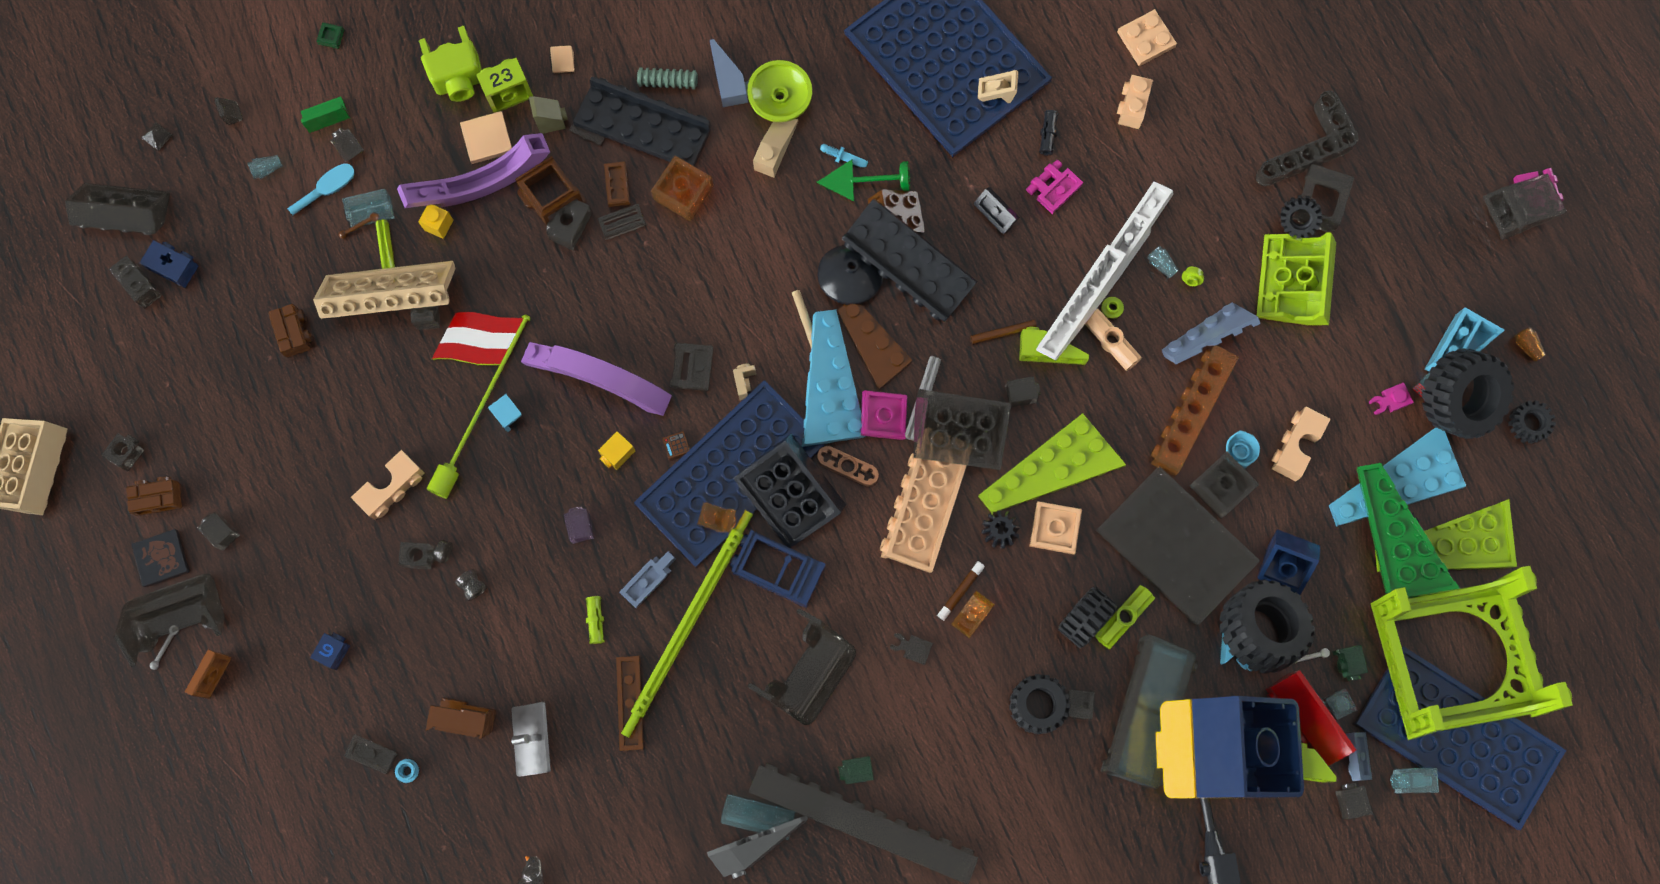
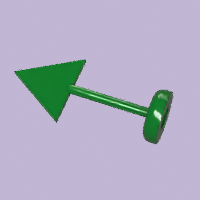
(842, 179)

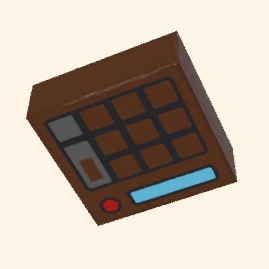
(676, 445)

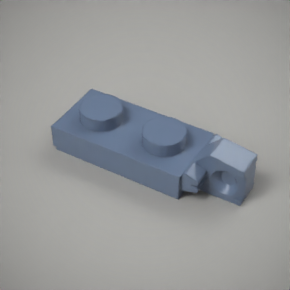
(647, 579)

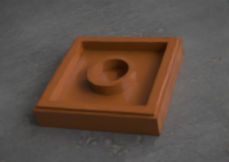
(208, 674)

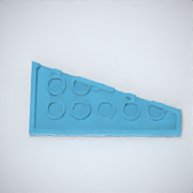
(1417, 472)

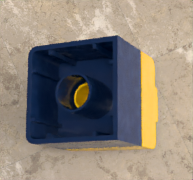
(1230, 748)

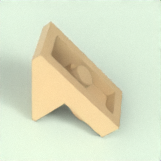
(998, 86)

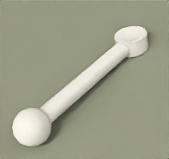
(1323, 653)

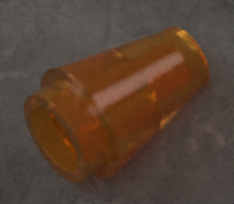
(1530, 343)

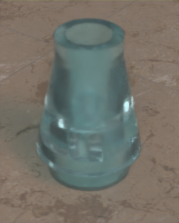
(263, 166)
(1162, 261)

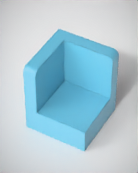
(505, 411)

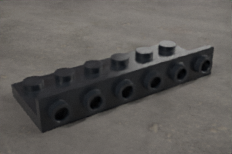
(642, 122)
(908, 260)

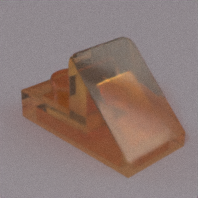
(972, 614)

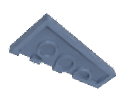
(1209, 332)

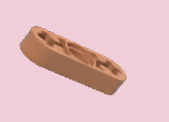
(850, 475)

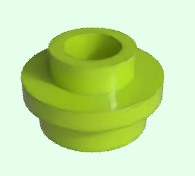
(1193, 276)
(1112, 314)

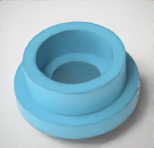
(399, 770)

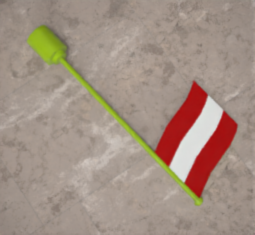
(477, 341)

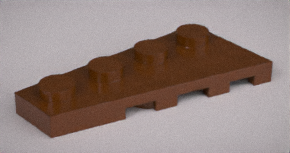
(877, 348)

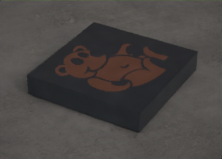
(160, 558)

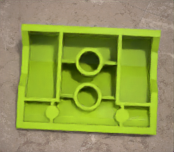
(1297, 279)

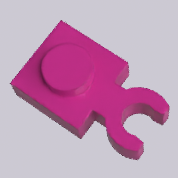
(1393, 398)

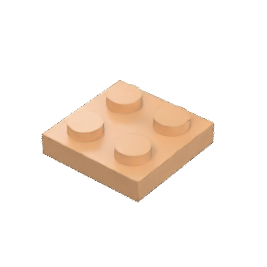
(1147, 37)

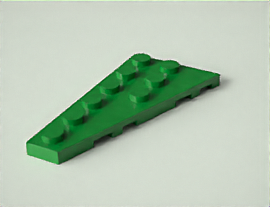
(1399, 541)

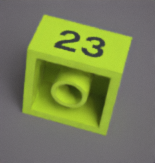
(504, 85)

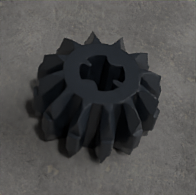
(1008, 525)

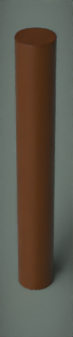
(1002, 332)

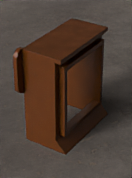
(536, 174)
(460, 718)

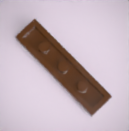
(628, 692)

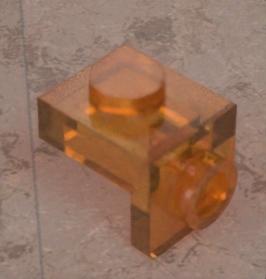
(717, 518)

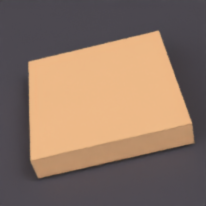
(486, 137)
(1055, 527)

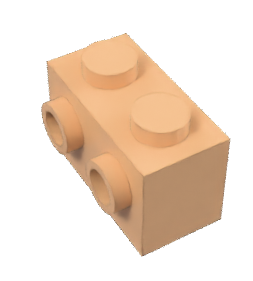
(1135, 101)

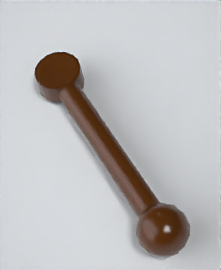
(373, 217)

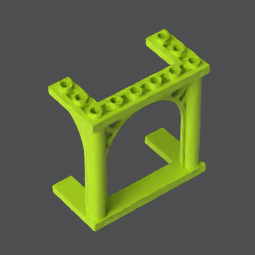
(1501, 592)

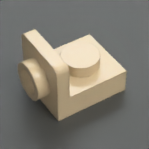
(742, 384)

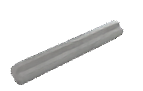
(927, 384)

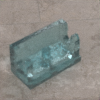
(361, 206)

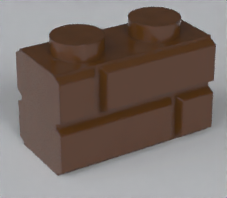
(290, 330)
(153, 496)

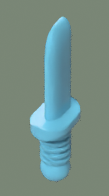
(841, 154)

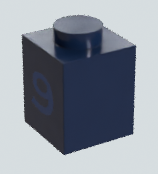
(330, 650)

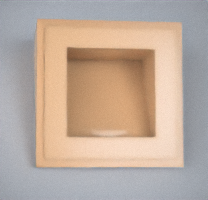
(562, 59)

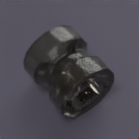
(470, 584)

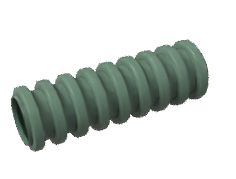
(667, 78)

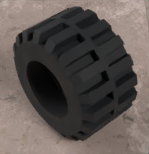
(1087, 617)
(1054, 690)

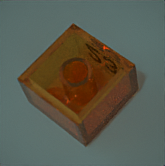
(682, 188)

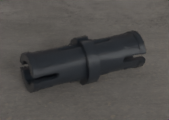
(1048, 132)

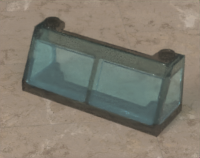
(1157, 677)

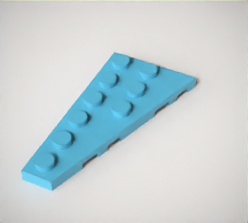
(831, 395)

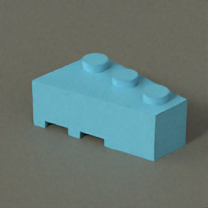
(1465, 331)

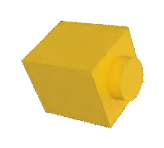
(436, 221)
(616, 451)

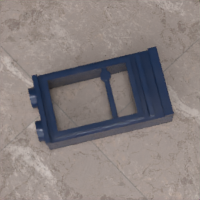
(804, 582)

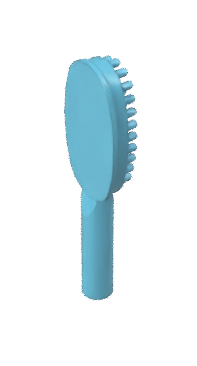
(328, 184)

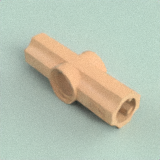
(1121, 350)

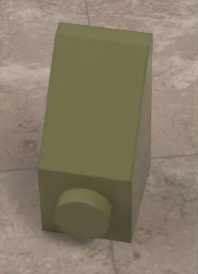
(548, 114)

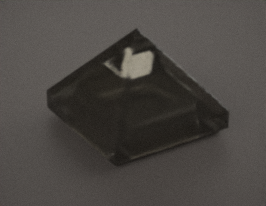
(156, 136)

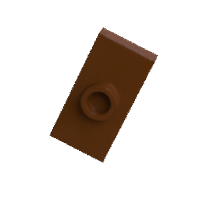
(617, 184)

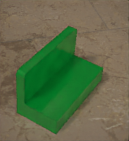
(324, 114)

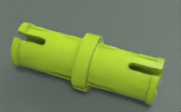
(594, 620)

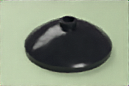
(847, 284)

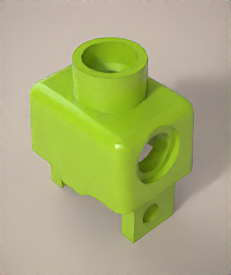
(452, 67)

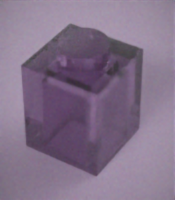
(578, 525)

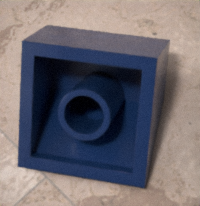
(1289, 561)

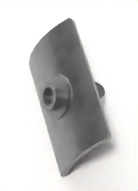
(530, 739)

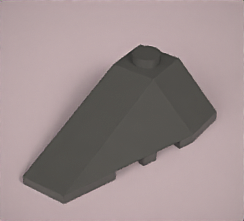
(748, 851)

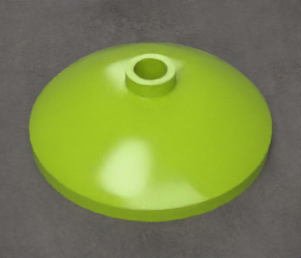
(777, 79)

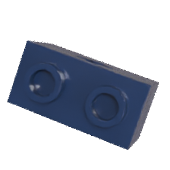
(158, 258)

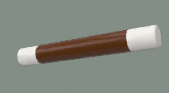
(961, 590)

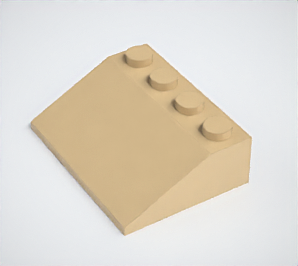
(28, 463)

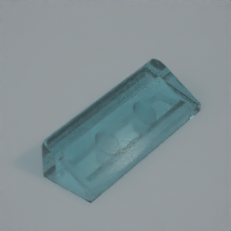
(753, 815)

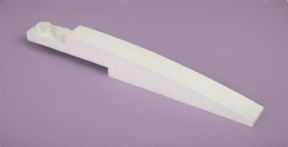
(1105, 272)

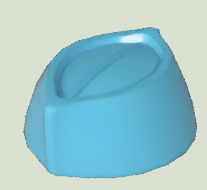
(1243, 448)

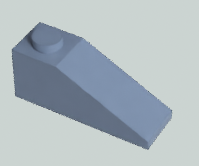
(730, 79)

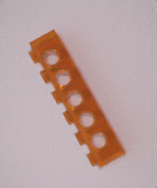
(1223, 363)

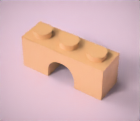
(1290, 459)
(404, 475)

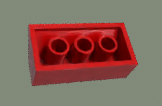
(1317, 724)

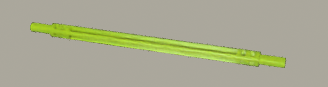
(686, 624)

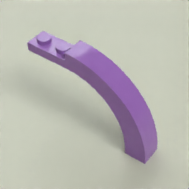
(478, 183)
(598, 373)

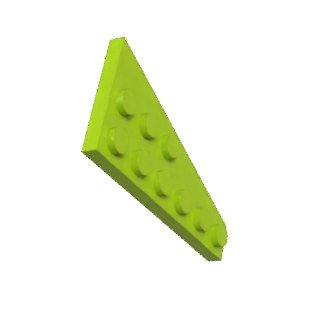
(1062, 461)
(1475, 540)

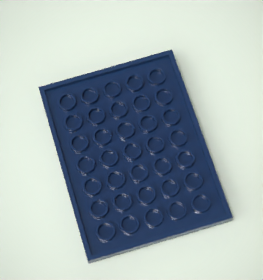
(935, 59)

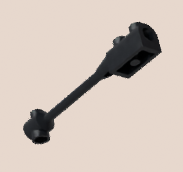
(1217, 865)

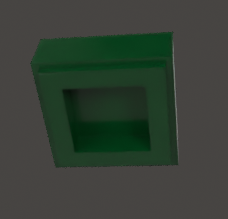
(330, 35)

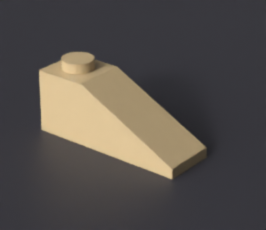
(774, 147)

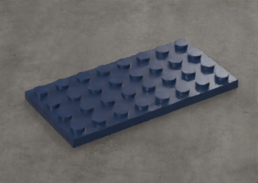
(709, 471)
(1491, 763)

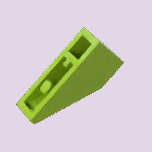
(1031, 338)

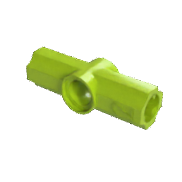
(1134, 606)

